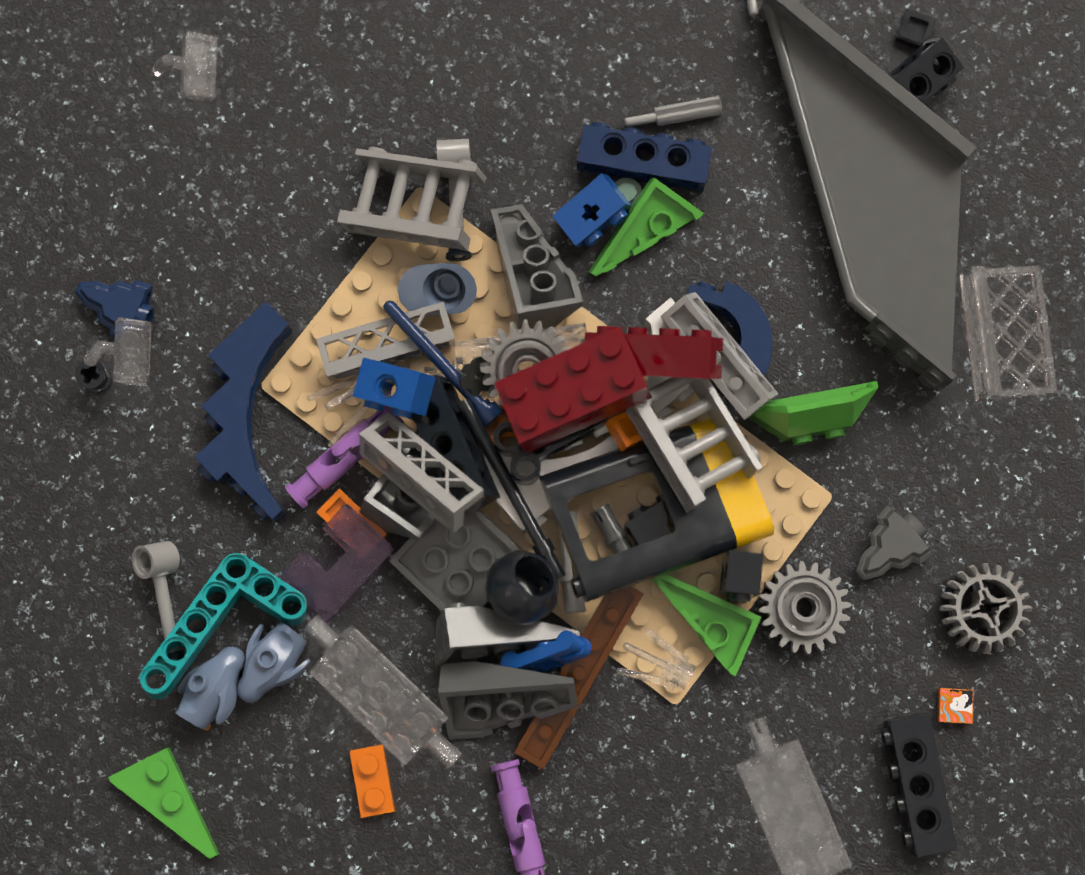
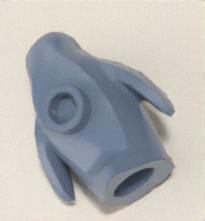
(271, 661)
(211, 689)

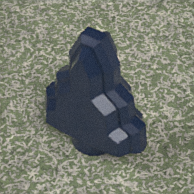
(117, 301)

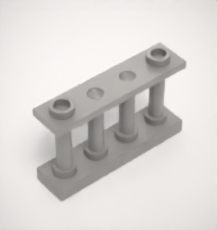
(420, 228)
(673, 460)

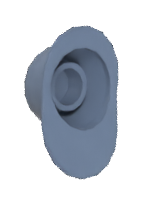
(437, 283)

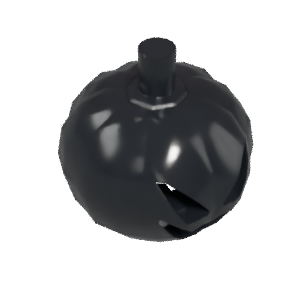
(522, 587)

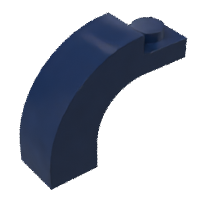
(746, 317)

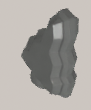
(893, 544)

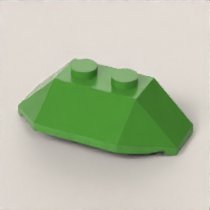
(815, 413)

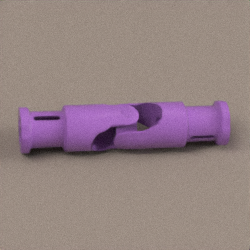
(324, 471)
(513, 801)

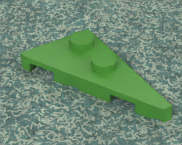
(652, 216)
(718, 623)
(162, 791)

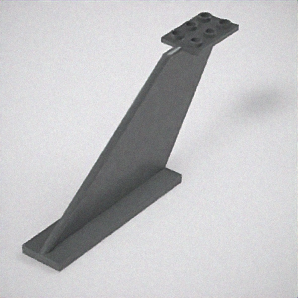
(883, 186)

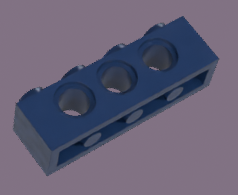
(626, 164)

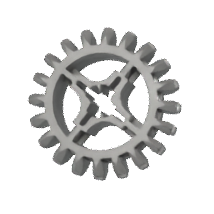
(1012, 600)

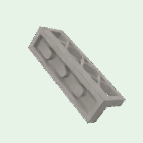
(387, 354)
(741, 379)
(411, 479)

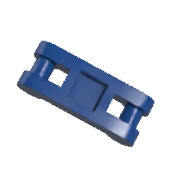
(550, 654)

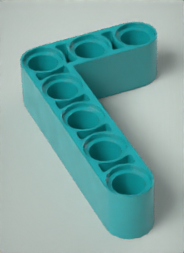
(215, 614)

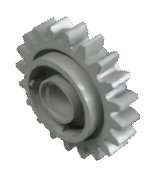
(515, 348)
(825, 607)

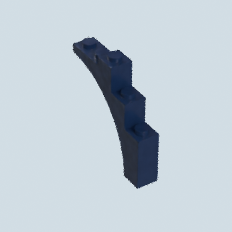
(231, 452)

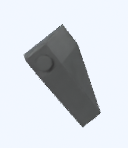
(533, 273)
(393, 508)
(476, 631)
(491, 696)

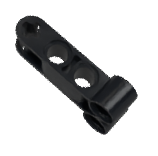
(542, 453)

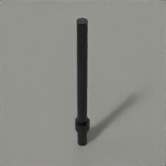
(542, 546)

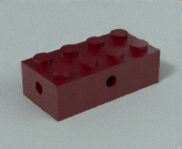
(573, 390)

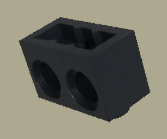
(920, 69)
(741, 576)

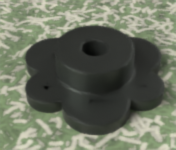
(469, 381)

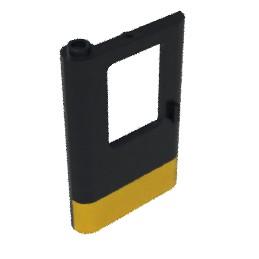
(725, 521)

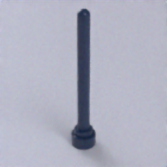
(486, 410)

